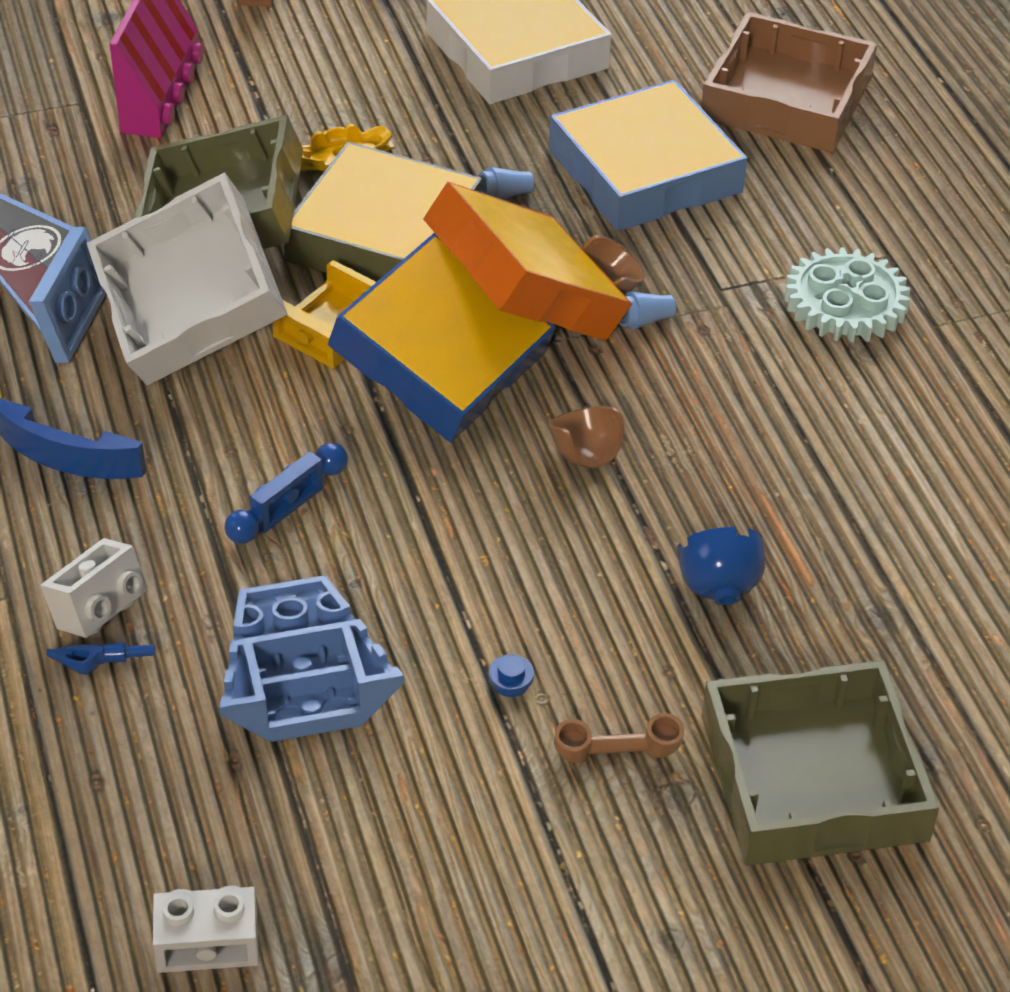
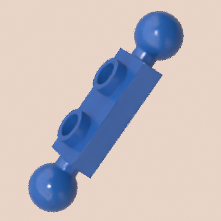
(285, 492)

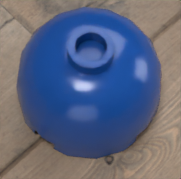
(722, 563)

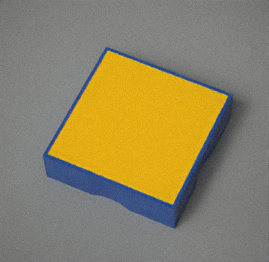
(437, 339)

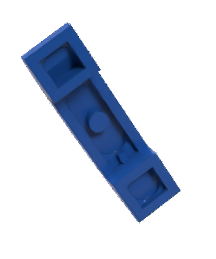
(107, 458)

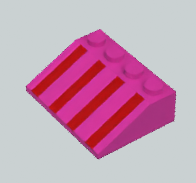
(152, 64)

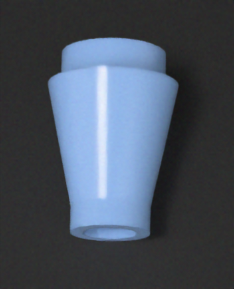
(506, 183)
(647, 309)

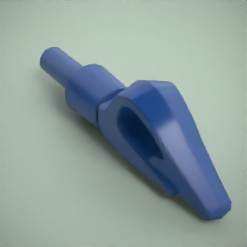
(87, 658)

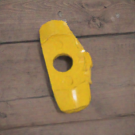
(328, 143)

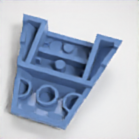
(302, 663)

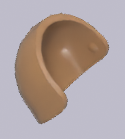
(615, 262)
(589, 435)

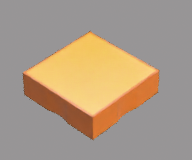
(526, 262)

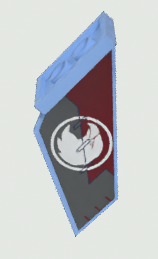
(49, 275)

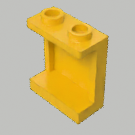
(313, 319)

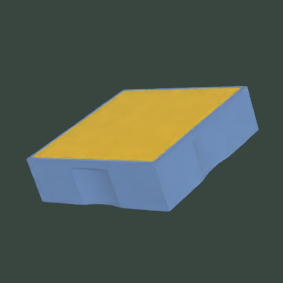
(647, 154)

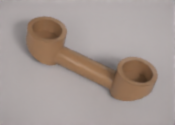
(662, 738)

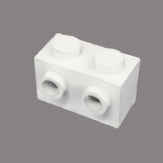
(94, 587)
(205, 929)

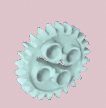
(847, 294)

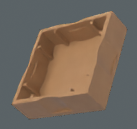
(789, 81)

